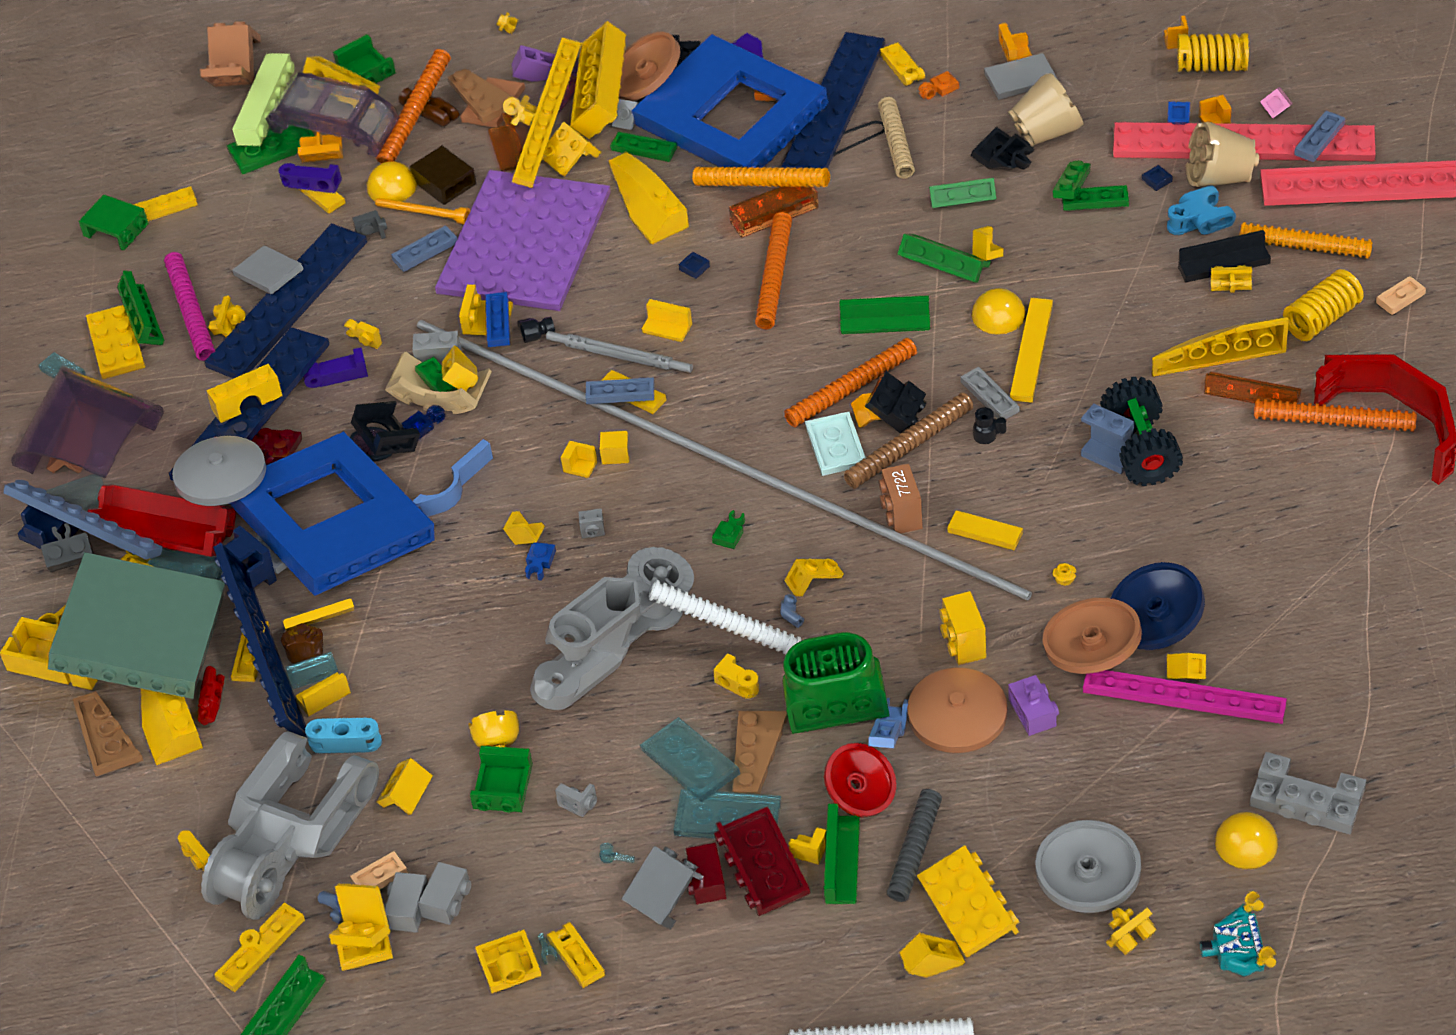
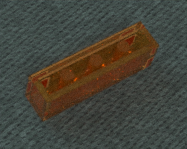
(759, 211)

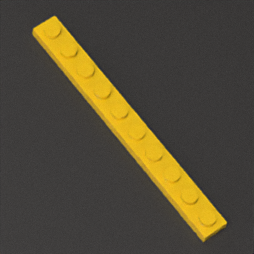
(546, 113)

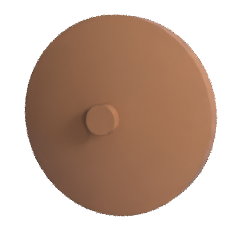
(648, 65)
(1092, 635)
(957, 710)

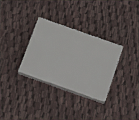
(1017, 75)
(267, 269)

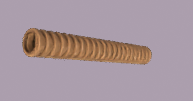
(908, 440)

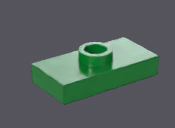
(431, 374)

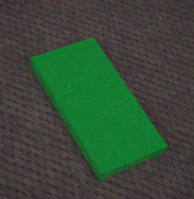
(273, 149)

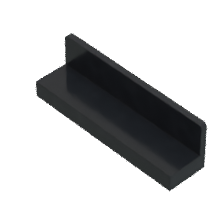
(1241, 250)

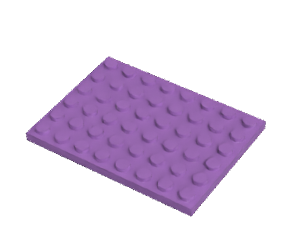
(524, 239)

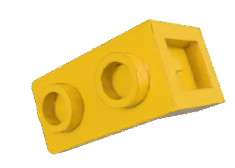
(806, 569)

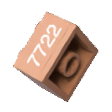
(901, 499)

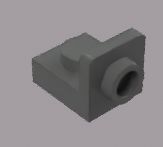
(369, 224)

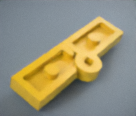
(258, 946)

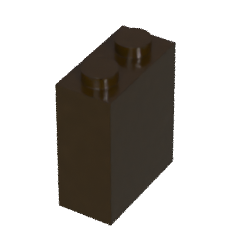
(443, 175)

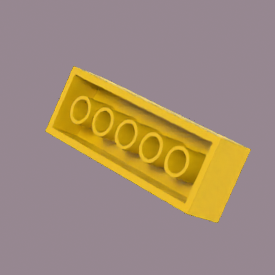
(598, 80)

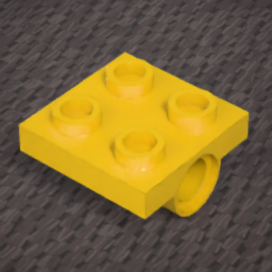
(508, 961)

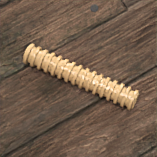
(896, 137)

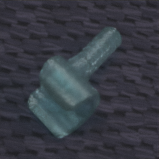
(607, 854)
(546, 949)

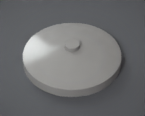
(219, 470)
(1088, 866)

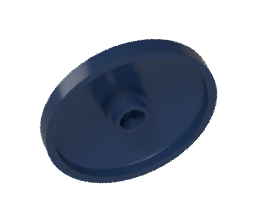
(1166, 601)

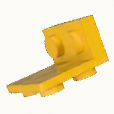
(566, 148)
(473, 312)
(362, 915)

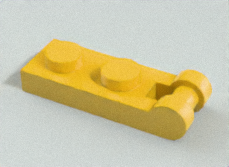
(902, 64)
(192, 848)
(576, 955)

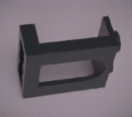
(385, 442)

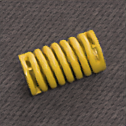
(1213, 47)
(1323, 304)

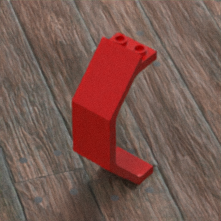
(1403, 382)

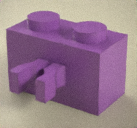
(1033, 705)

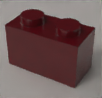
(712, 885)

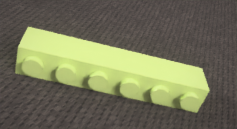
(263, 96)

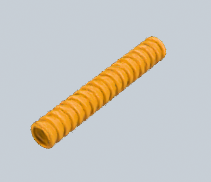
(1311, 240)

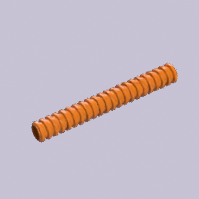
(414, 106)
(773, 271)
(849, 383)
(1335, 415)

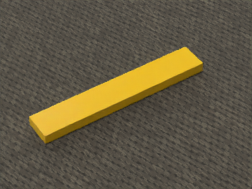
(1031, 350)

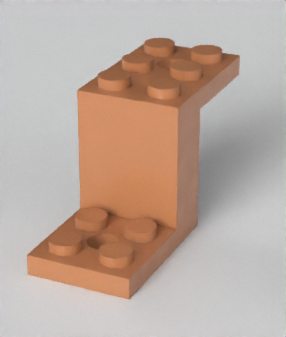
(230, 54)

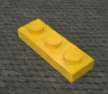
(168, 203)

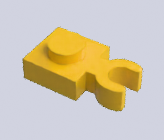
(366, 333)

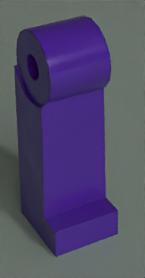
(310, 177)
(337, 370)

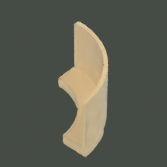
(409, 387)

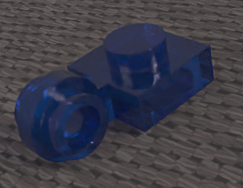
(424, 423)

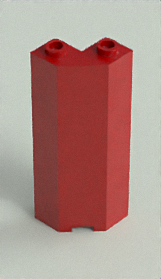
(166, 518)

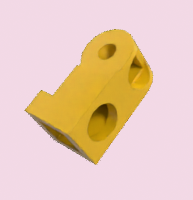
(735, 678)

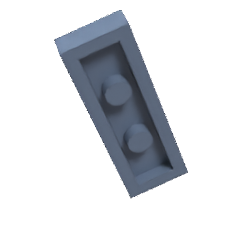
(1319, 136)
(424, 248)
(620, 390)

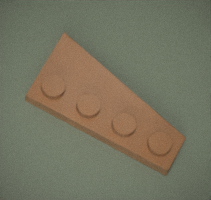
(103, 735)
(755, 747)

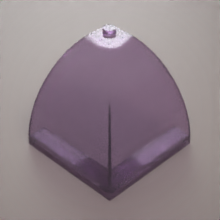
(83, 423)

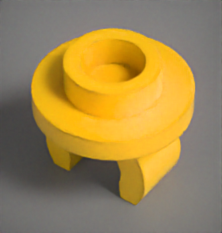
(507, 23)

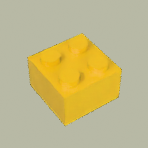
(963, 628)

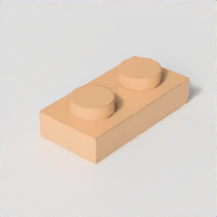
(1400, 295)
(380, 872)

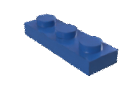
(497, 319)

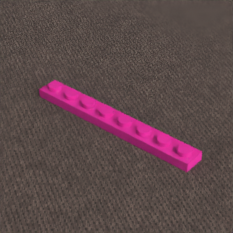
(1186, 695)

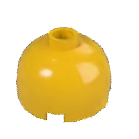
(494, 730)

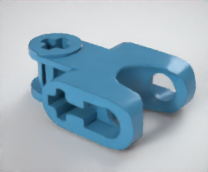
(1198, 212)

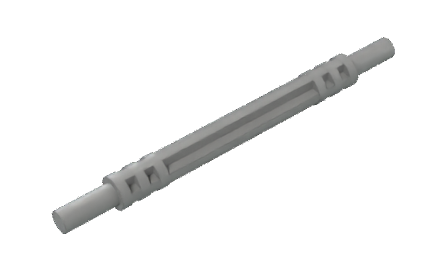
(619, 351)

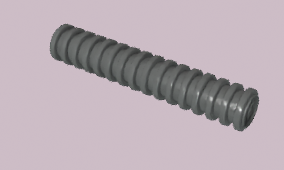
(914, 845)

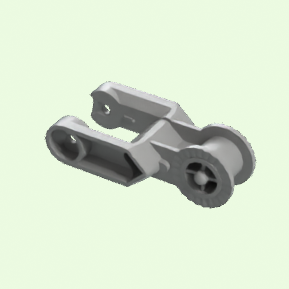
(605, 624)
(274, 836)

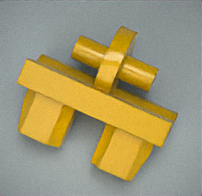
(522, 110)
(1231, 278)
(227, 317)
(1122, 937)

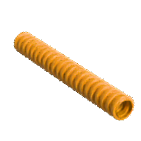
(761, 176)

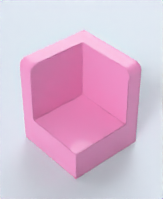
(1276, 102)

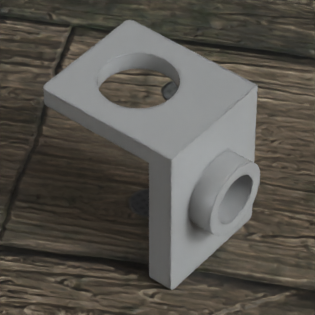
(624, 114)

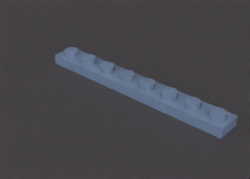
(84, 520)

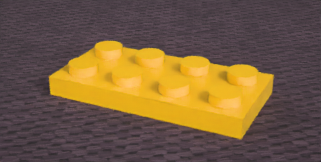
(114, 342)

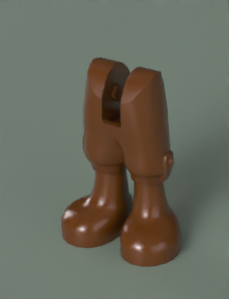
(435, 110)

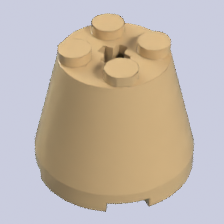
(1045, 112)
(1219, 156)

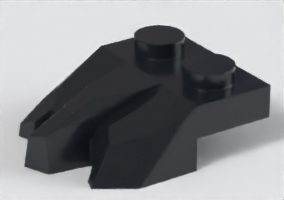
(1002, 151)

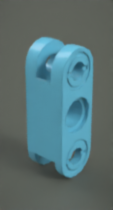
(343, 735)

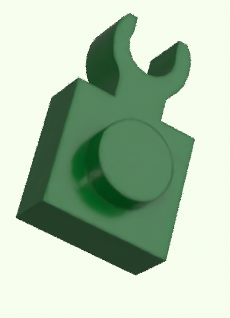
(729, 532)

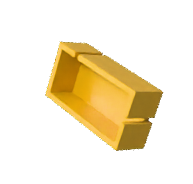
(34, 642)

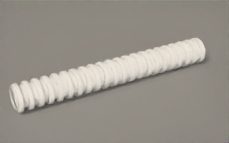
(722, 617)
(936, 1028)

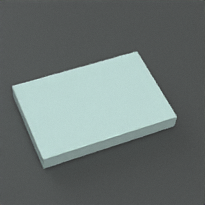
(834, 442)

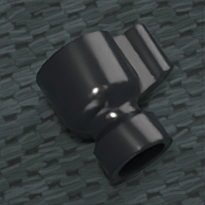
(532, 329)
(986, 426)

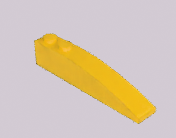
(648, 199)
(1225, 346)
(168, 726)

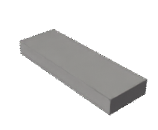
(989, 393)

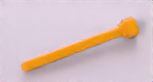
(458, 215)

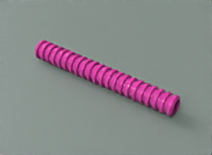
(189, 305)

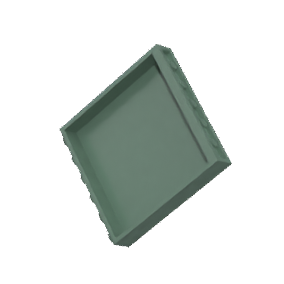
(137, 625)

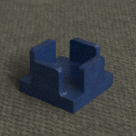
(38, 527)
(253, 555)

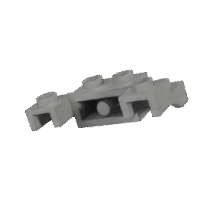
(1304, 799)

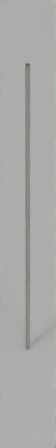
(741, 467)

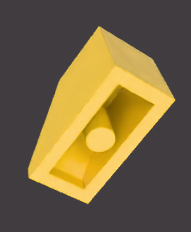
(459, 370)
(930, 955)

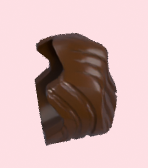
(302, 643)

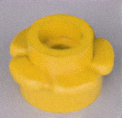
(1064, 574)

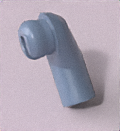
(788, 611)
(331, 900)

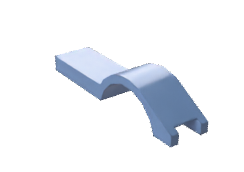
(462, 472)
(888, 729)

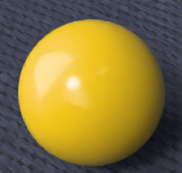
(391, 182)
(998, 311)
(1246, 840)

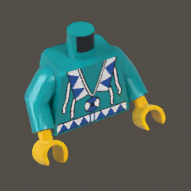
(1239, 941)

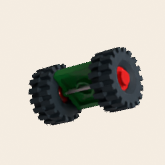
(1152, 453)

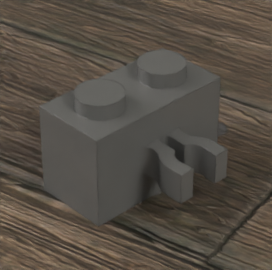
(66, 551)

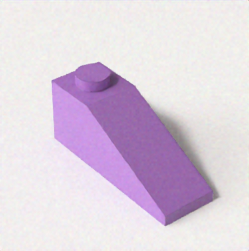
(534, 64)

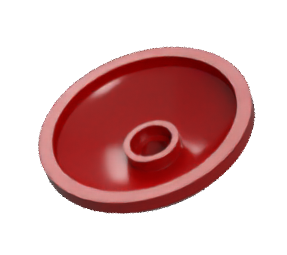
(868, 771)

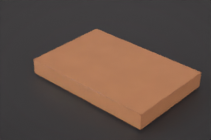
(511, 87)

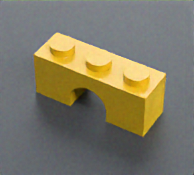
(227, 397)

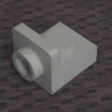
(591, 523)
(574, 801)

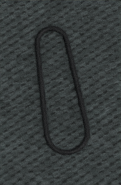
(866, 139)

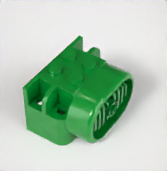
(832, 682)

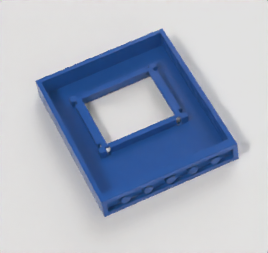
(704, 81)
(348, 542)

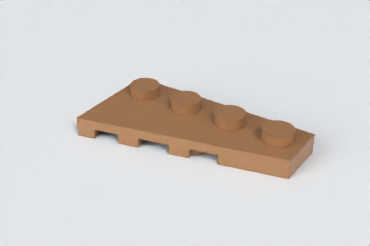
(479, 94)

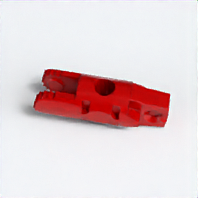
(210, 695)

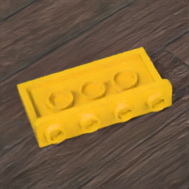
(968, 901)

